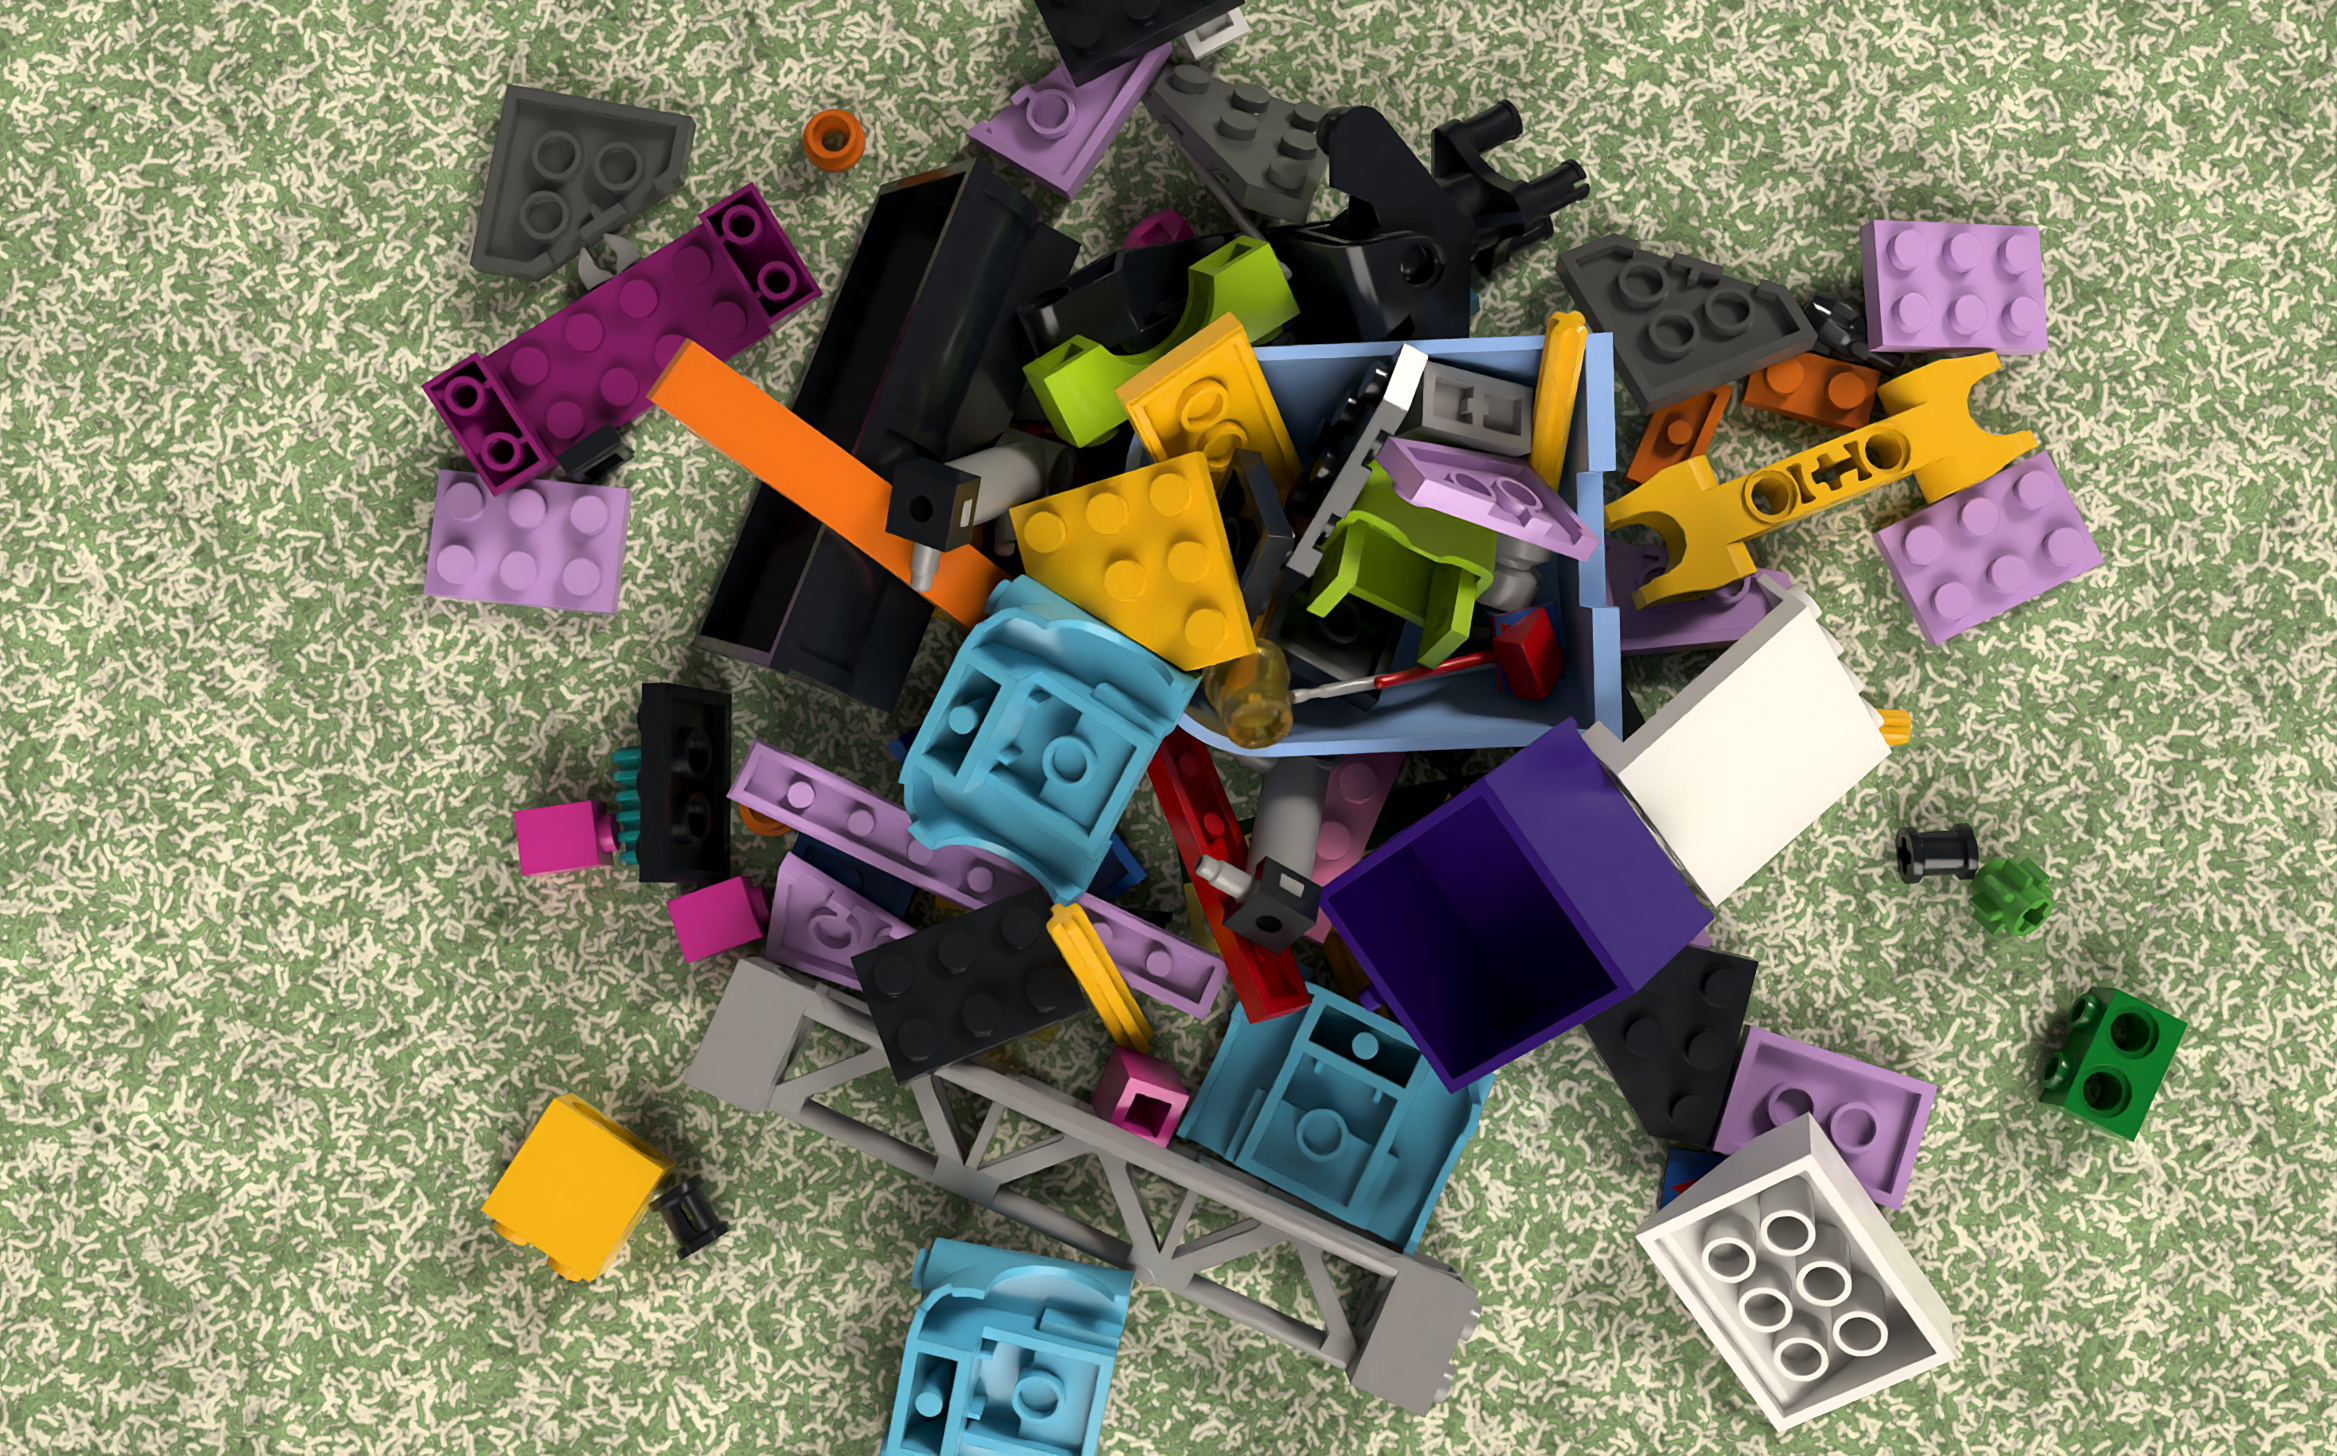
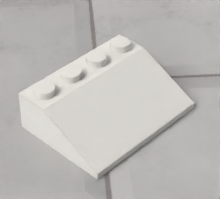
(1798, 1277)

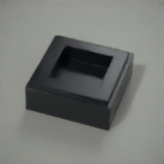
(596, 455)

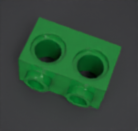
(2126, 1072)

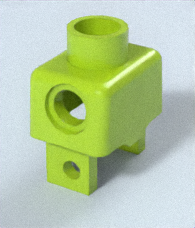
(1408, 563)

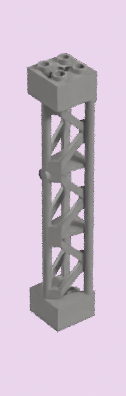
(1408, 1318)

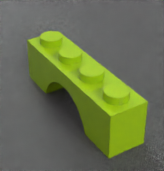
(1080, 375)

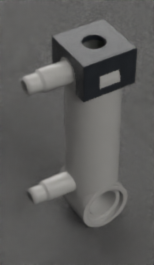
(943, 502)
(1275, 893)

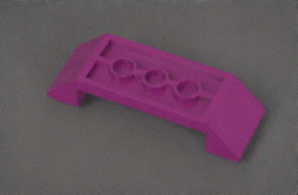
(602, 354)

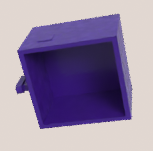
(1513, 910)

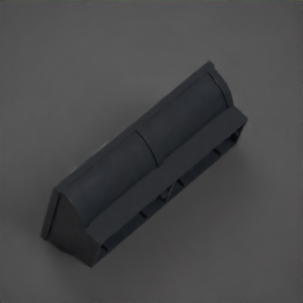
(906, 367)

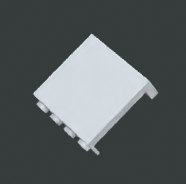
(1748, 748)

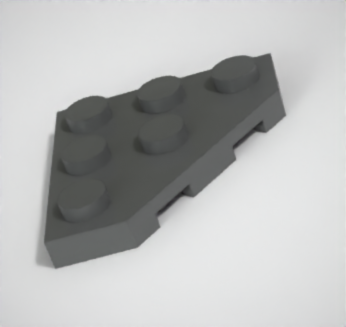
(1249, 136)
(569, 175)
(1680, 319)

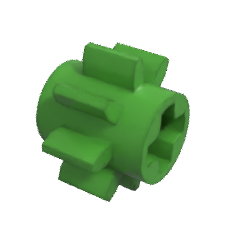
(2011, 896)

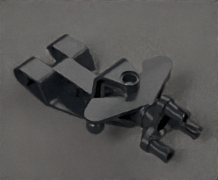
(1378, 266)

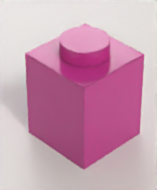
(566, 838)
(720, 918)
(1140, 1095)

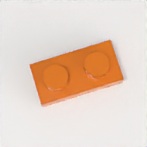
(1814, 391)
(1676, 434)

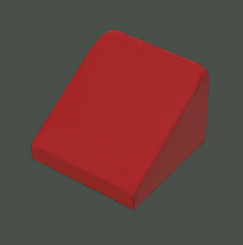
(1530, 656)

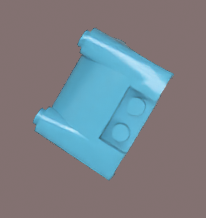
(1040, 737)
(1337, 1113)
(1007, 1354)

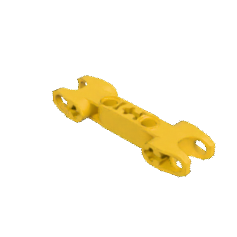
(1710, 522)

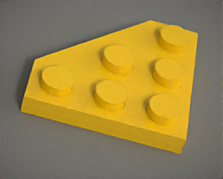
(1144, 559)

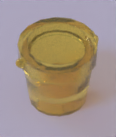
(1252, 696)

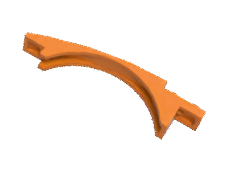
(814, 474)

